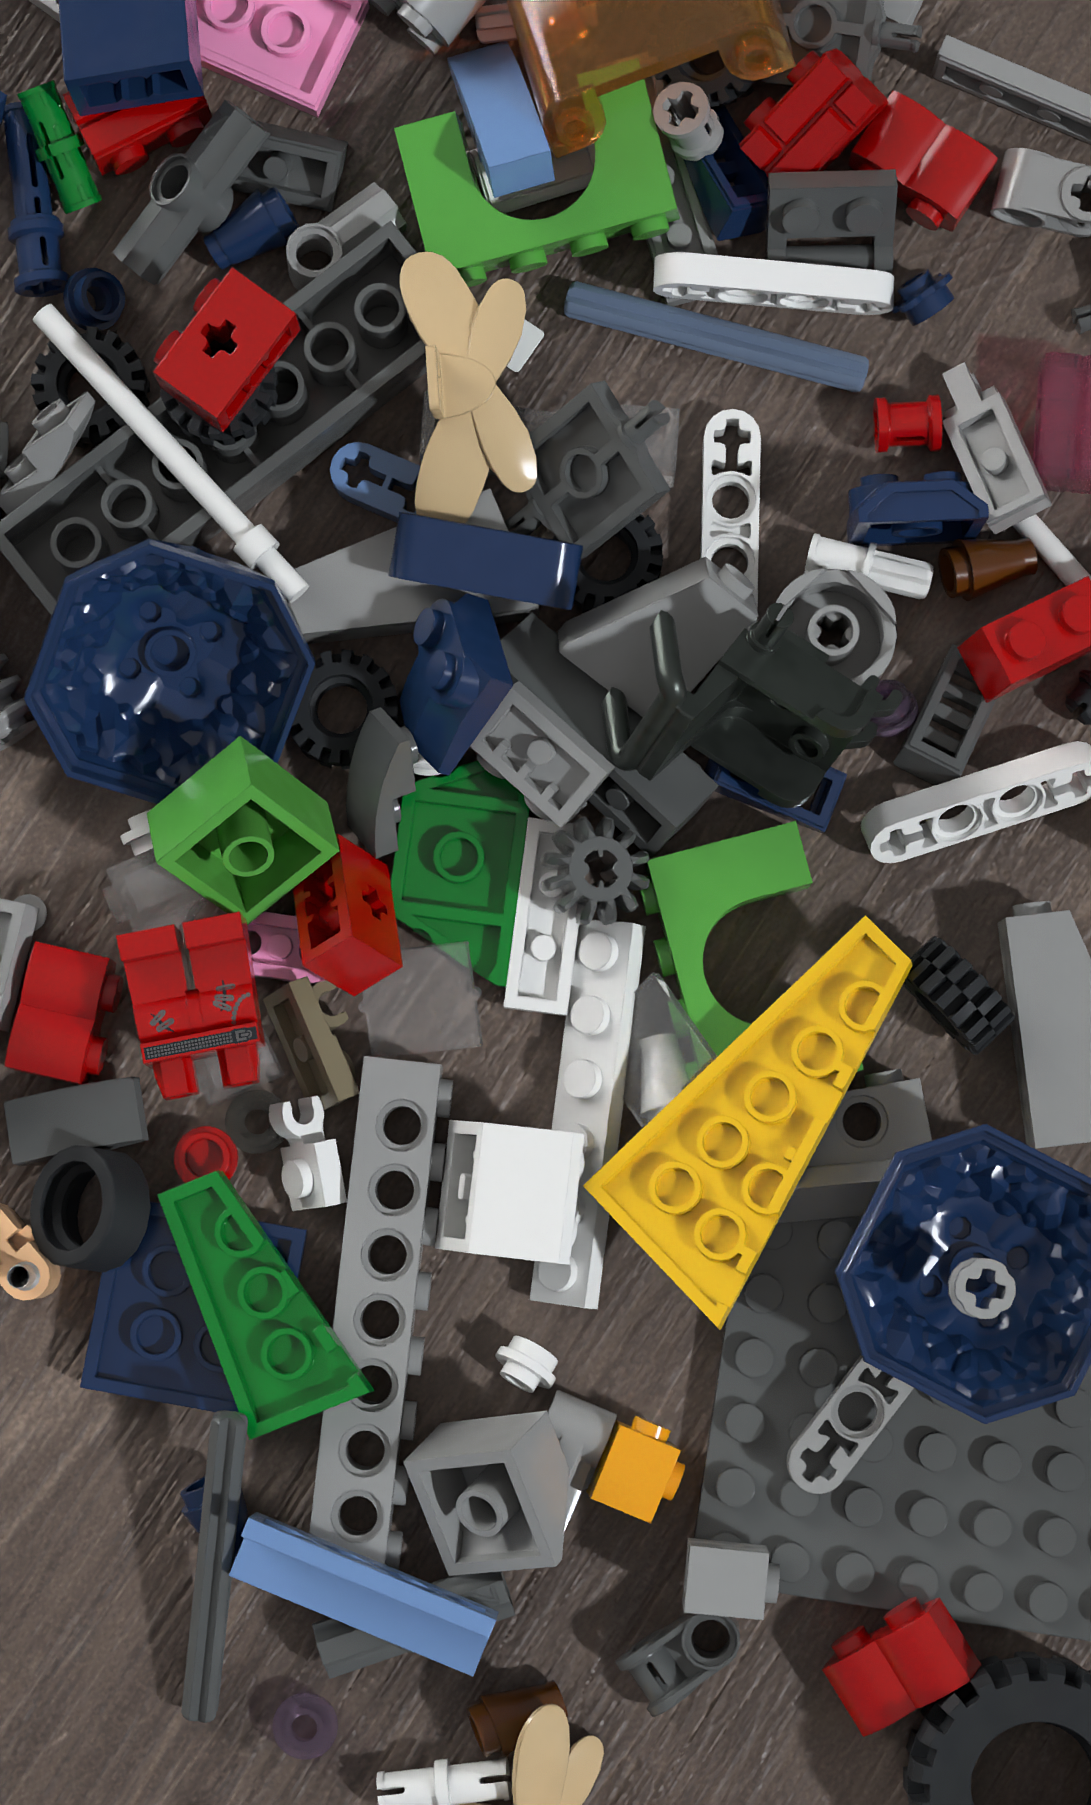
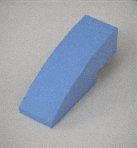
(502, 119)

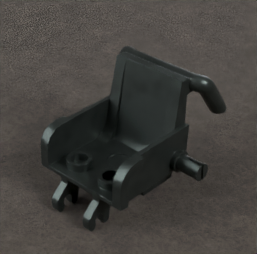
(761, 713)

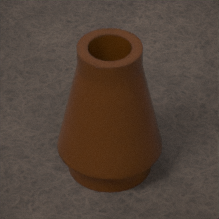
(984, 565)
(503, 1714)

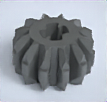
(572, 869)

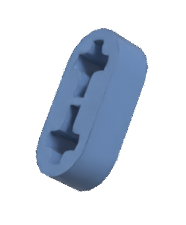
(383, 465)

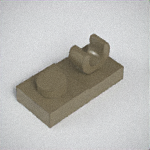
(309, 1044)

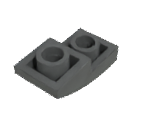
(377, 777)
(88, 1115)

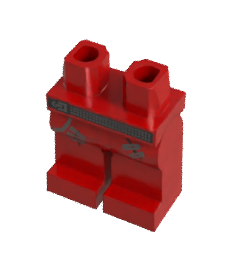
(197, 1023)

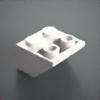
(510, 1191)

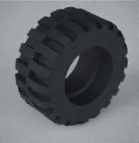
(994, 1700)

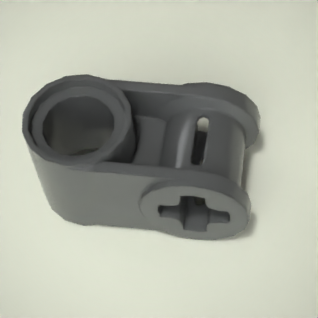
(677, 1660)

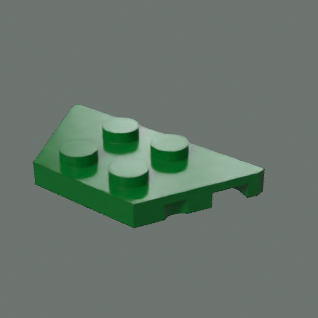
(462, 864)

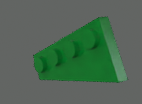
(262, 1322)

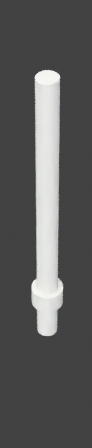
(253, 543)

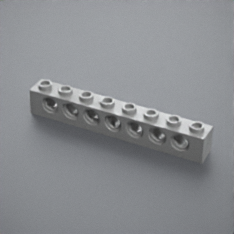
(383, 1088)

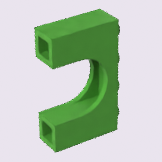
(624, 196)
(701, 887)

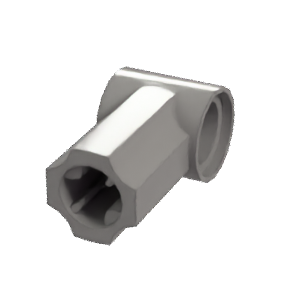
(341, 231)
(582, 1436)

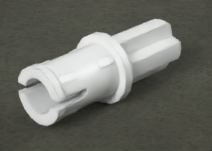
(889, 571)

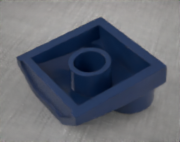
(914, 511)
(454, 679)

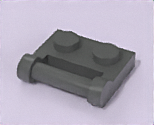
(832, 206)

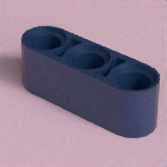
(485, 560)

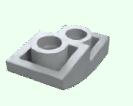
(55, 437)

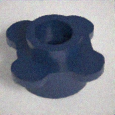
(923, 296)

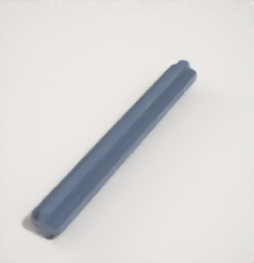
(716, 336)

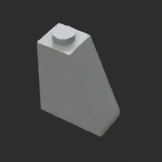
(615, 638)

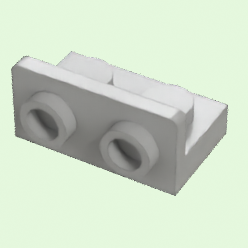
(540, 756)

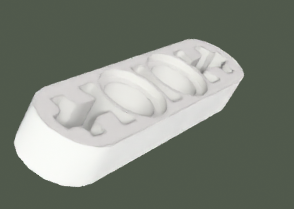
(773, 283)
(739, 532)
(984, 809)

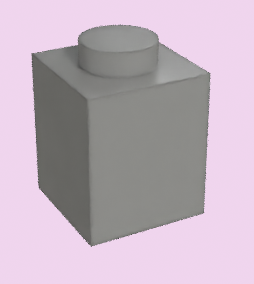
(729, 1579)

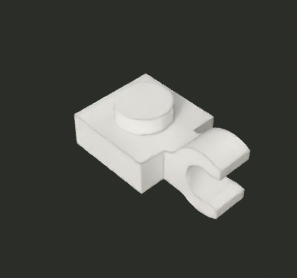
(310, 1163)

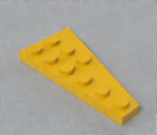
(731, 1147)

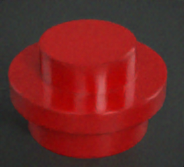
(205, 1151)

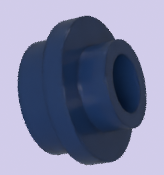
(107, 294)

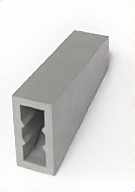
(357, 599)
(1051, 1032)

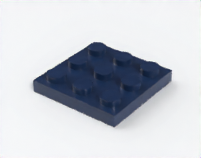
(151, 1331)

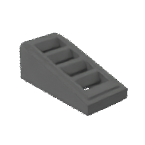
(930, 752)

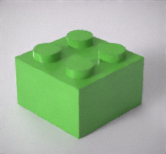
(242, 831)

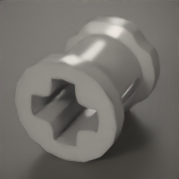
(690, 114)
(966, 1301)

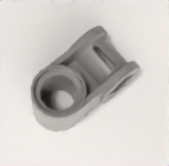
(1042, 192)

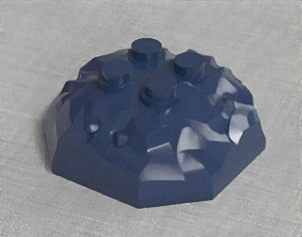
(165, 666)
(959, 1202)

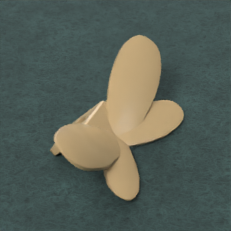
(464, 359)
(547, 1767)

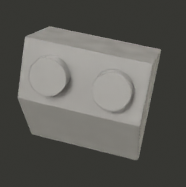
(493, 1492)

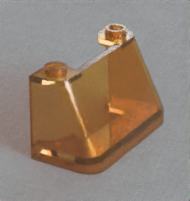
(598, 46)

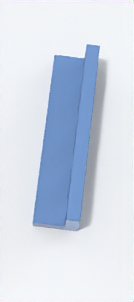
(363, 1593)

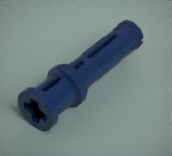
(35, 227)

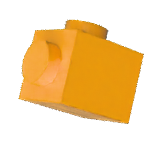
(637, 1469)

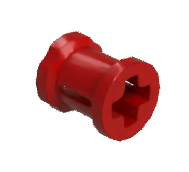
(907, 424)

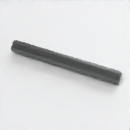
(213, 1565)

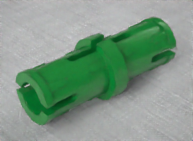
(59, 147)

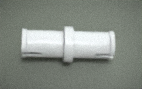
(446, 1783)

